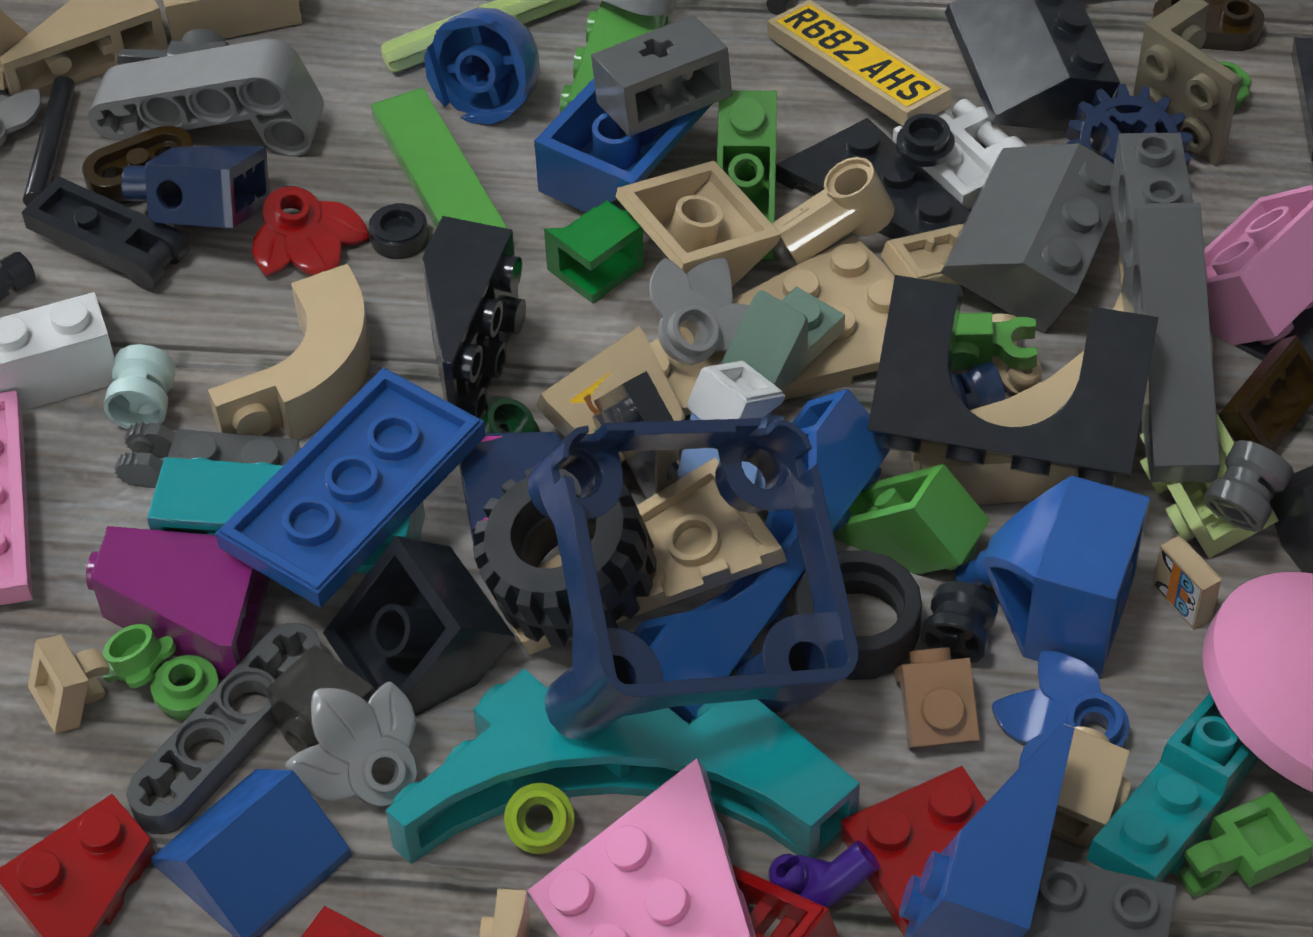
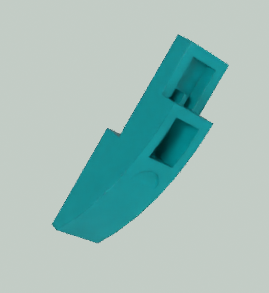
(1177, 800)

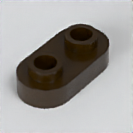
(1229, 23)
(105, 166)

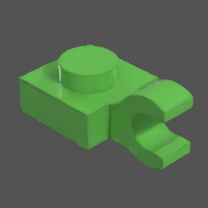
(981, 338)
(1251, 839)

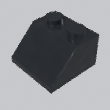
(419, 625)

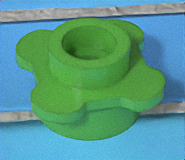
(136, 655)

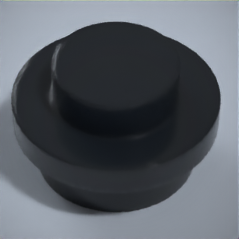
(925, 141)

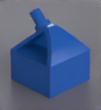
(1065, 568)

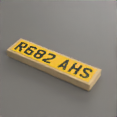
(858, 62)

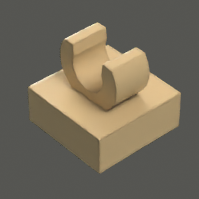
(65, 681)

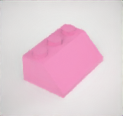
(1262, 269)

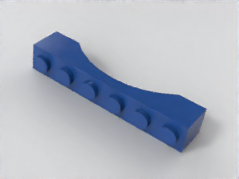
(720, 631)

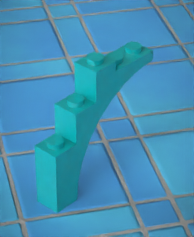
(752, 757)

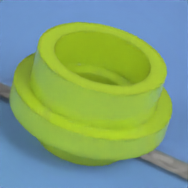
(516, 818)

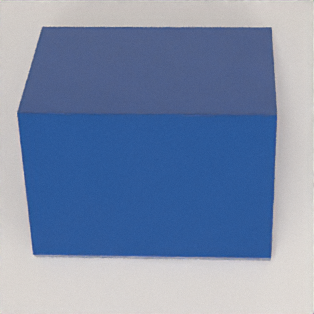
(254, 852)

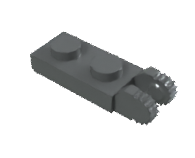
(158, 441)

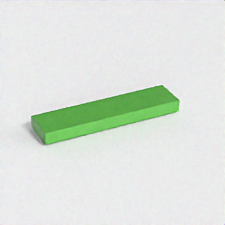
(433, 159)

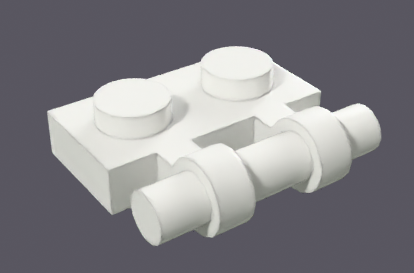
(970, 163)

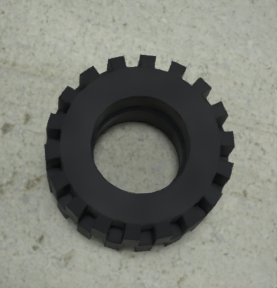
(537, 598)

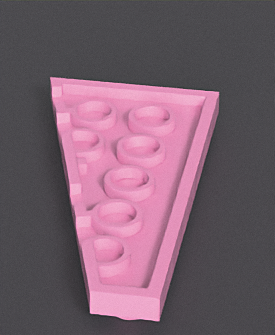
(651, 872)

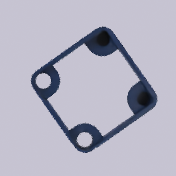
(615, 669)

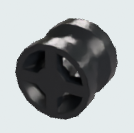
(960, 620)

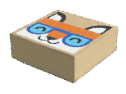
(1186, 582)

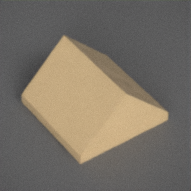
(701, 218)

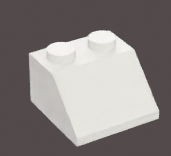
(55, 351)

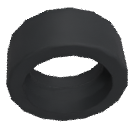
(891, 582)

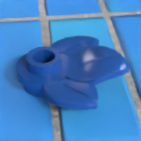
(1066, 695)

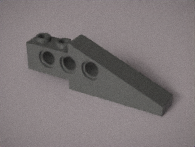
(1167, 279)

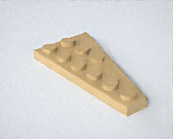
(842, 277)

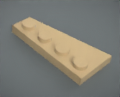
(695, 542)

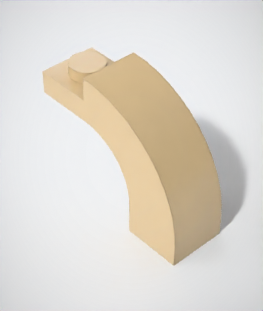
(317, 376)

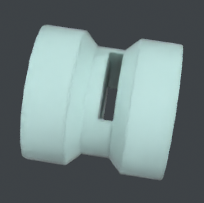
(139, 386)

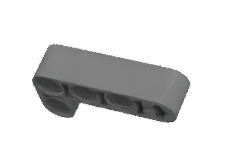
(211, 88)

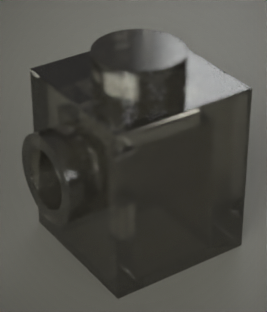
(293, 690)

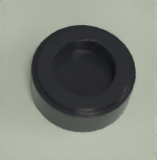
(398, 231)

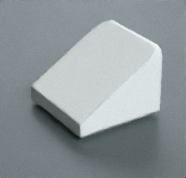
(733, 393)

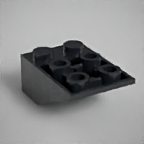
(472, 306)

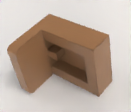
(938, 699)

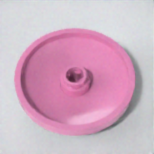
(1262, 670)

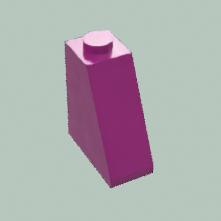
(179, 590)

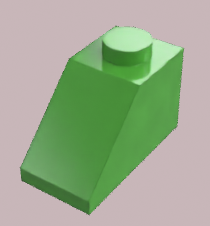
(917, 520)

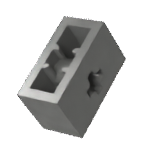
(661, 75)

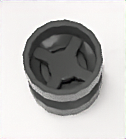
(1248, 485)

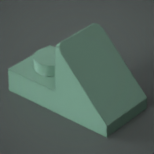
(784, 334)

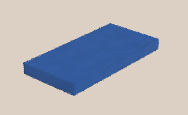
(350, 486)

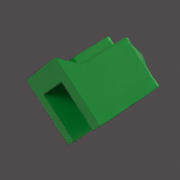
(596, 250)

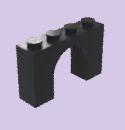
(1089, 433)

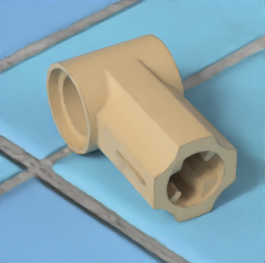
(850, 203)

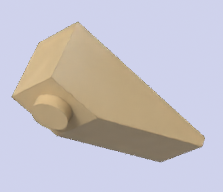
(82, 42)

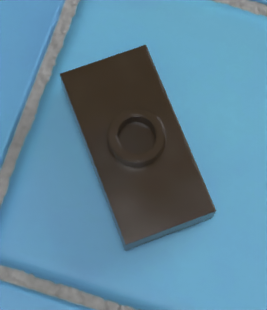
(1272, 396)

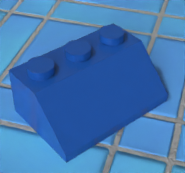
(590, 156)

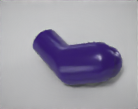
(824, 880)

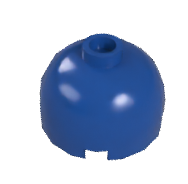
(483, 64)

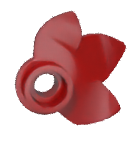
(305, 239)

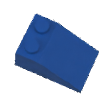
(995, 863)

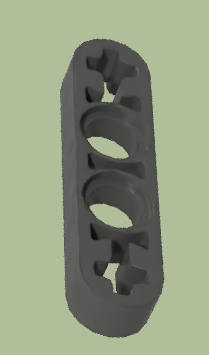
(217, 721)

